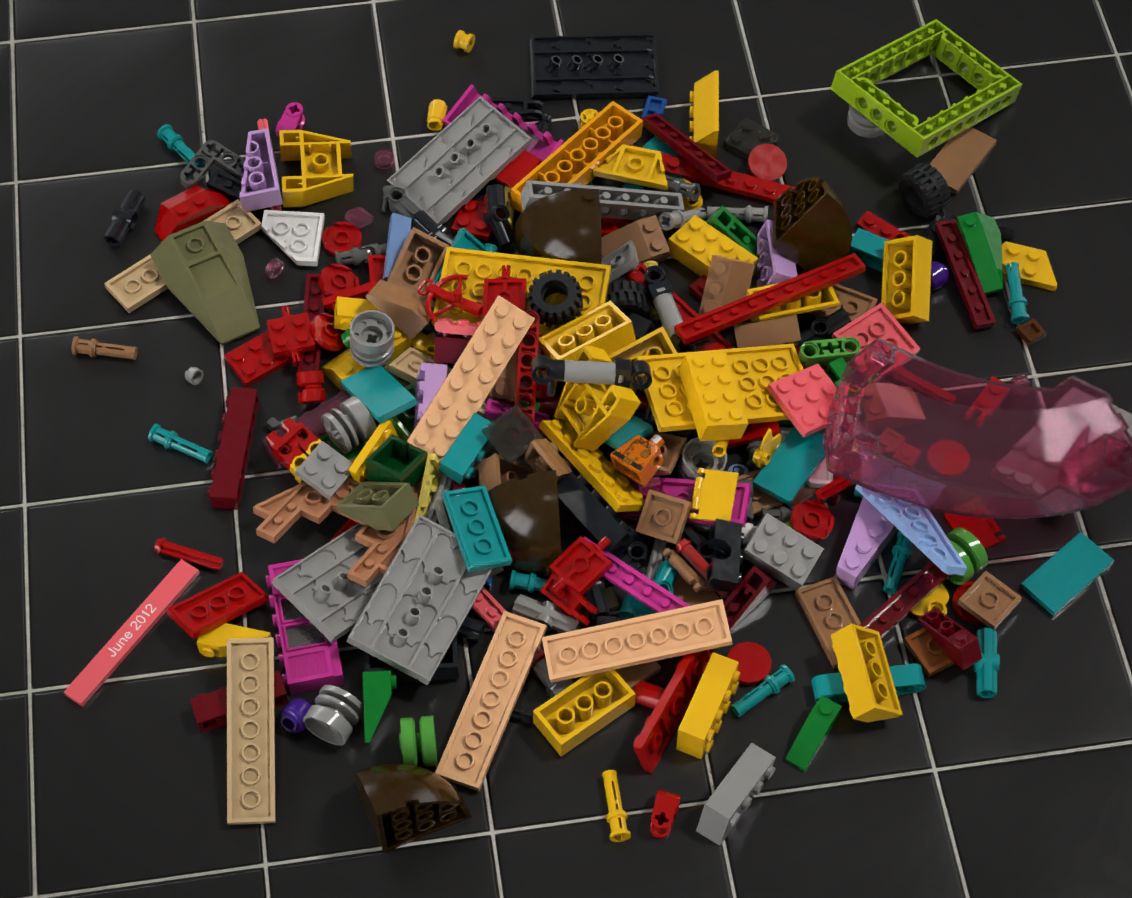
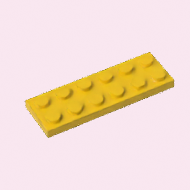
(594, 468)

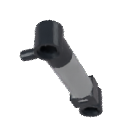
(662, 299)
(616, 373)

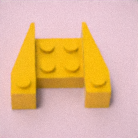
(319, 167)
(591, 409)

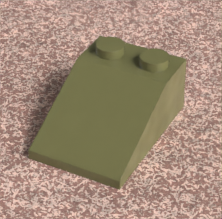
(379, 504)

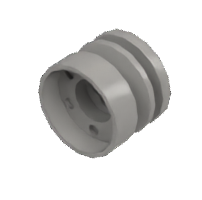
(372, 338)
(349, 424)
(699, 455)
(333, 715)

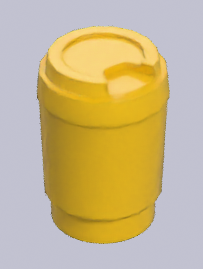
(436, 113)

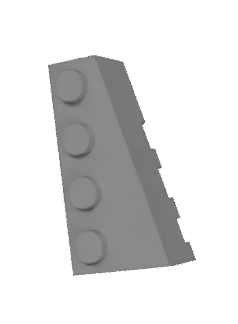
(735, 793)

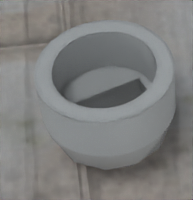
(194, 375)

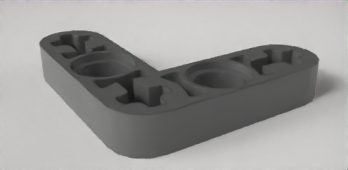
(210, 159)

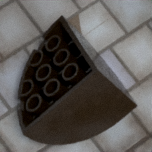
(811, 224)
(562, 227)
(529, 522)
(407, 803)

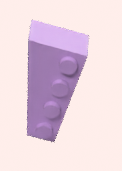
(260, 176)
(772, 264)
(428, 382)
(864, 544)

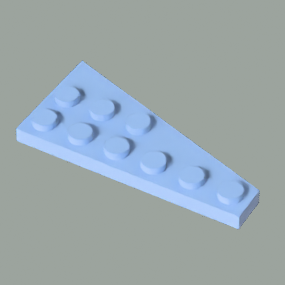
(920, 528)

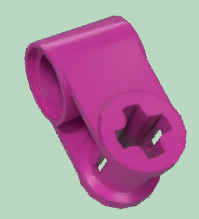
(292, 118)

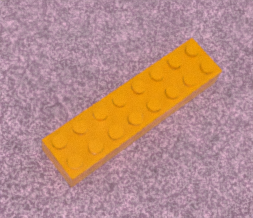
(584, 150)

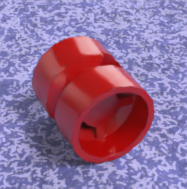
(311, 387)

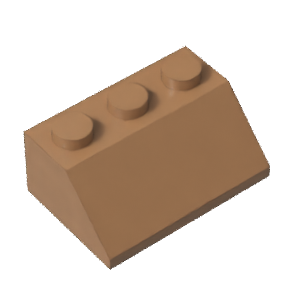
(725, 282)
(768, 332)

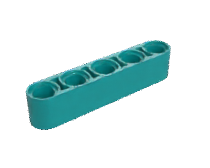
(906, 679)

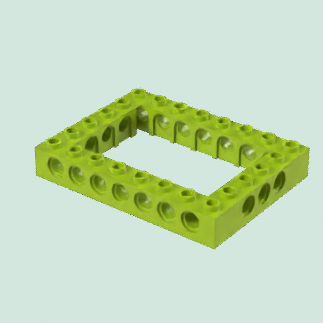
(857, 80)

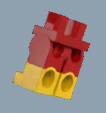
(293, 446)

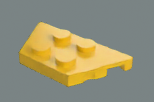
(634, 166)
(1033, 265)

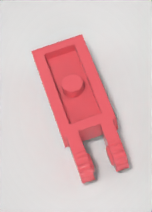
(460, 327)

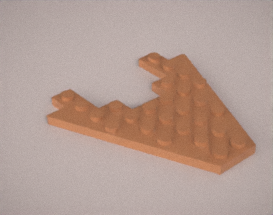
(303, 500)

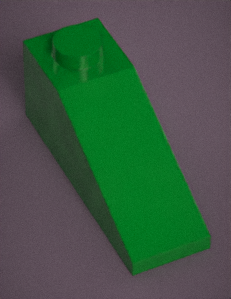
(733, 229)
(376, 695)
(813, 733)

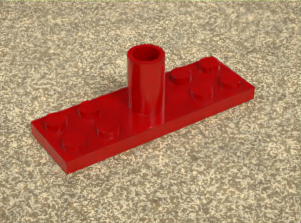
(669, 707)

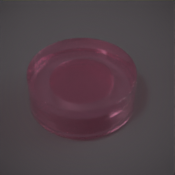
(384, 159)
(274, 268)

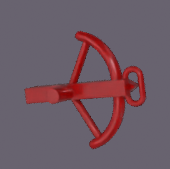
(454, 299)

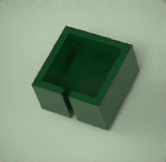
(392, 463)

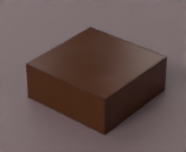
(1031, 332)

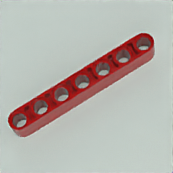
(524, 373)

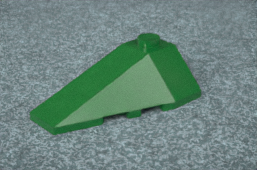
(984, 247)

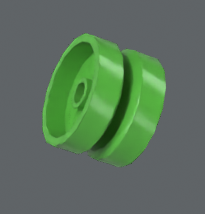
(971, 553)
(416, 742)

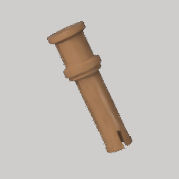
(94, 348)

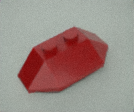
(188, 210)

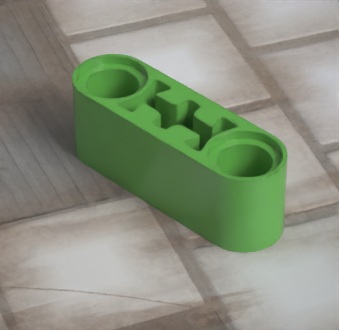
(828, 350)

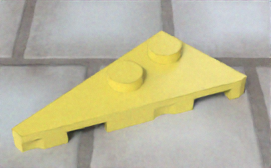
(429, 484)

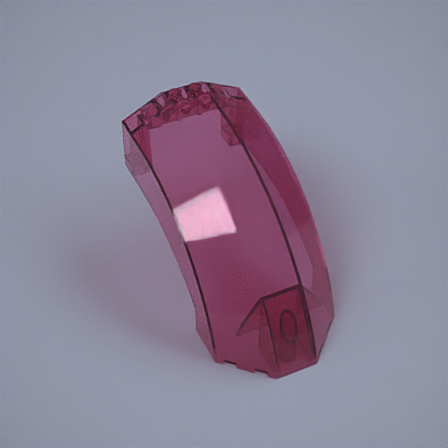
(973, 440)

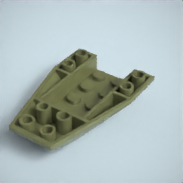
(209, 279)

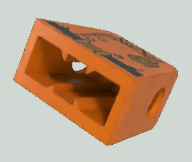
(639, 458)

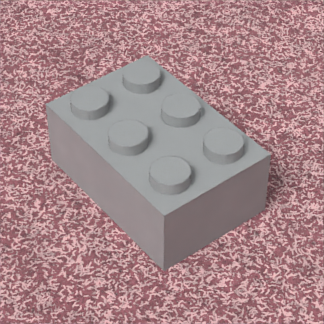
(781, 552)

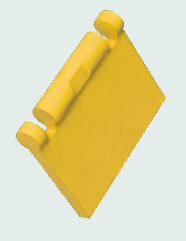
(714, 495)

